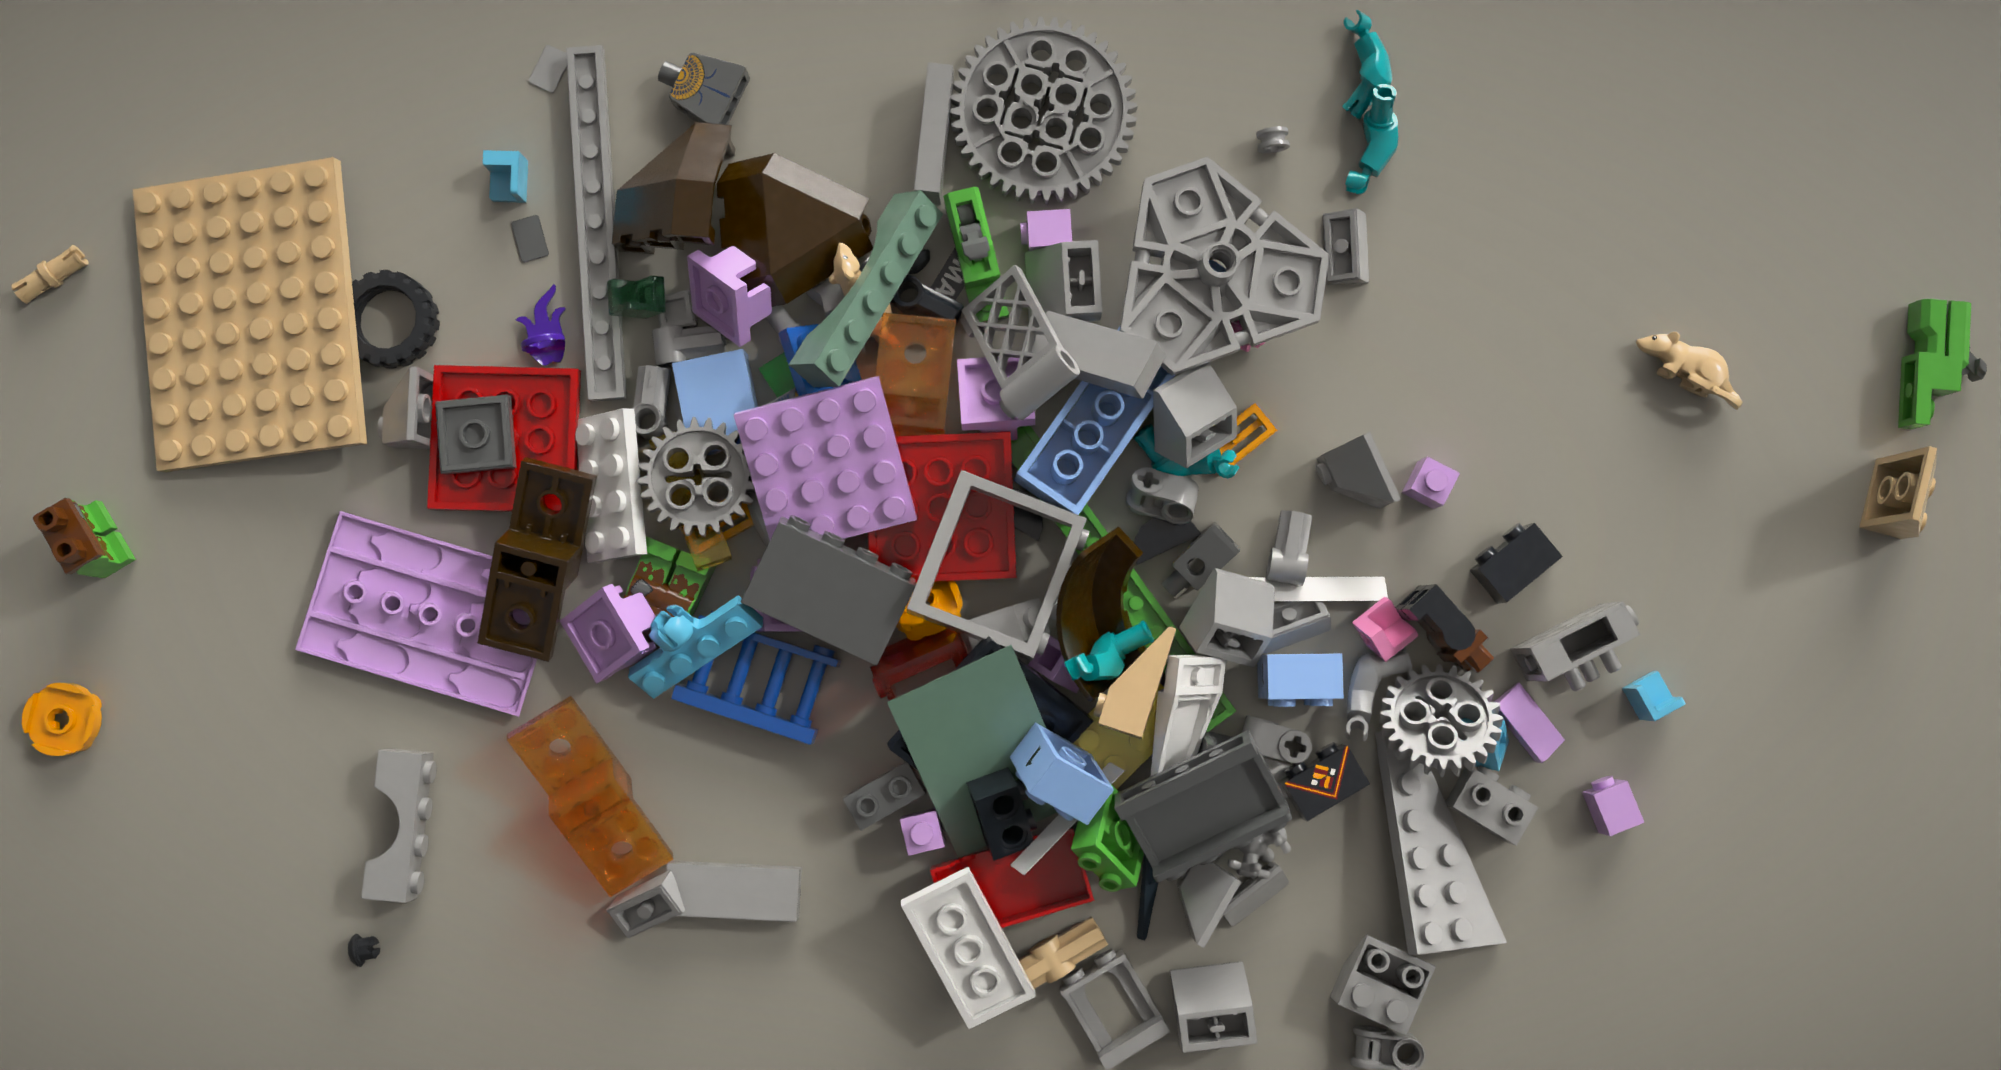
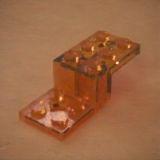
(916, 391)
(590, 796)

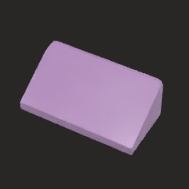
(1529, 723)

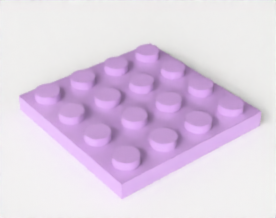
(828, 460)

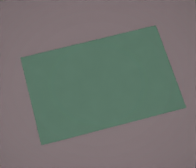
(966, 730)

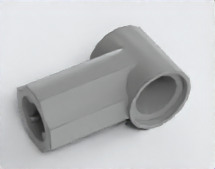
(680, 344)
(651, 398)
(1288, 558)

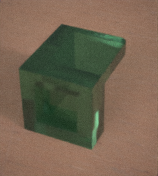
(636, 298)

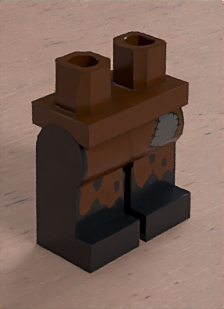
(1446, 627)

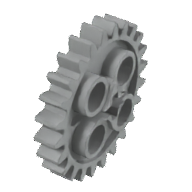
(700, 510)
(1440, 720)

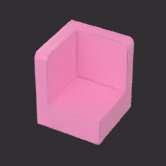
(1384, 629)

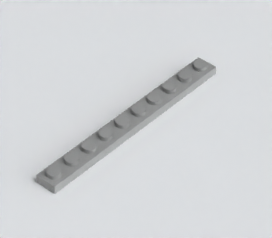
(595, 221)

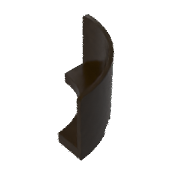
(1093, 602)

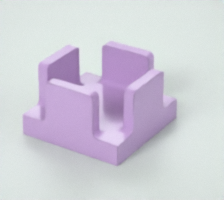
(722, 297)
(981, 397)
(610, 631)

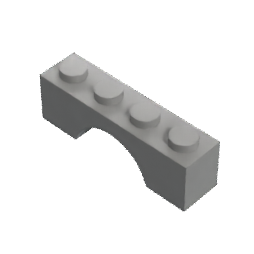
(406, 781)

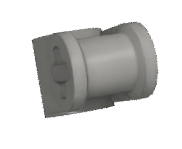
(1166, 498)
(1272, 737)
(1378, 1049)

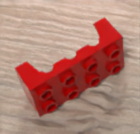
(1046, 888)

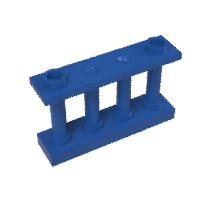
(764, 713)

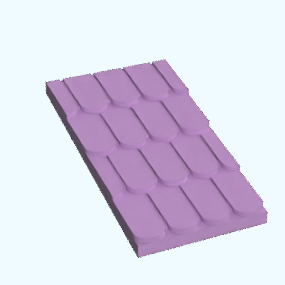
(411, 614)

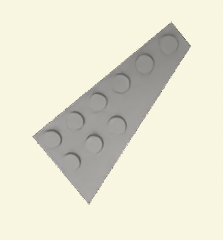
(1435, 876)

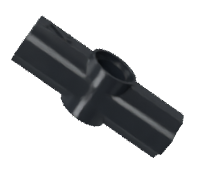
(927, 303)

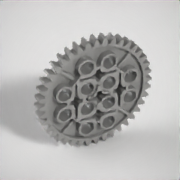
(1013, 58)

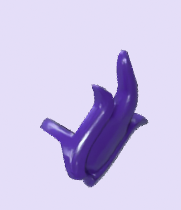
(546, 337)

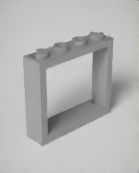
(1076, 540)

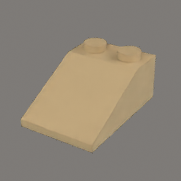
(1900, 493)
(1134, 692)

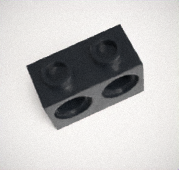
(999, 814)

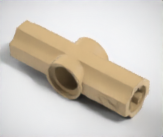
(1059, 954)

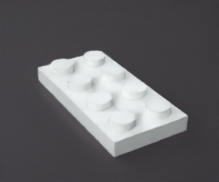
(616, 515)
(968, 947)

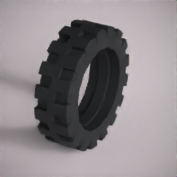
(425, 319)

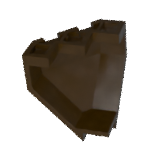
(673, 193)
(789, 223)

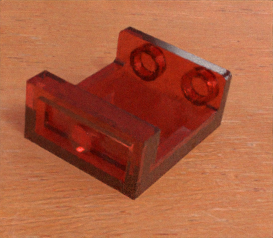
(912, 657)

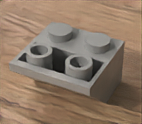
(1066, 279)
(1193, 416)
(1231, 618)
(1383, 983)
(1213, 1007)

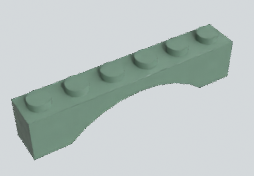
(839, 338)

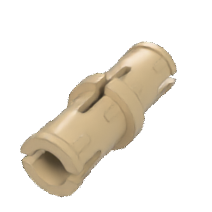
(49, 274)

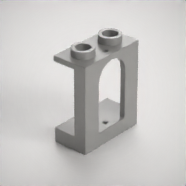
(1134, 1040)

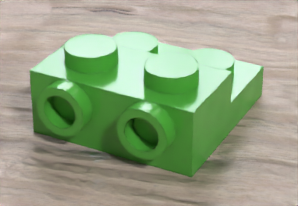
(1109, 848)

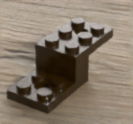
(536, 559)

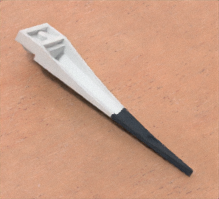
(1181, 722)

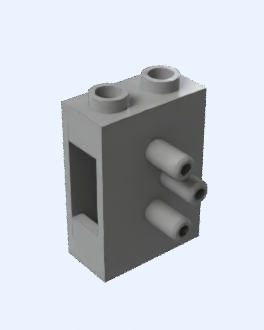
(1577, 643)

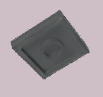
(475, 434)

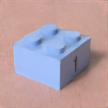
(1300, 676)
(1060, 774)

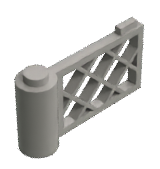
(1037, 374)

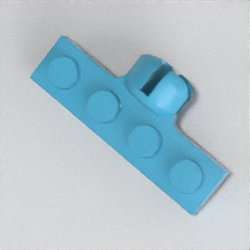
(691, 643)

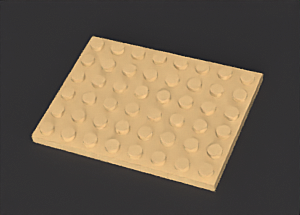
(249, 316)

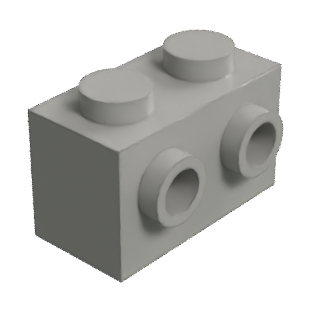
(1491, 805)

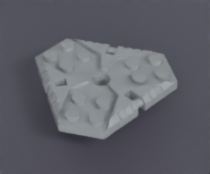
(1270, 277)

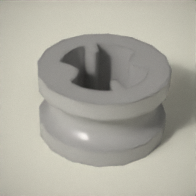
(1273, 139)

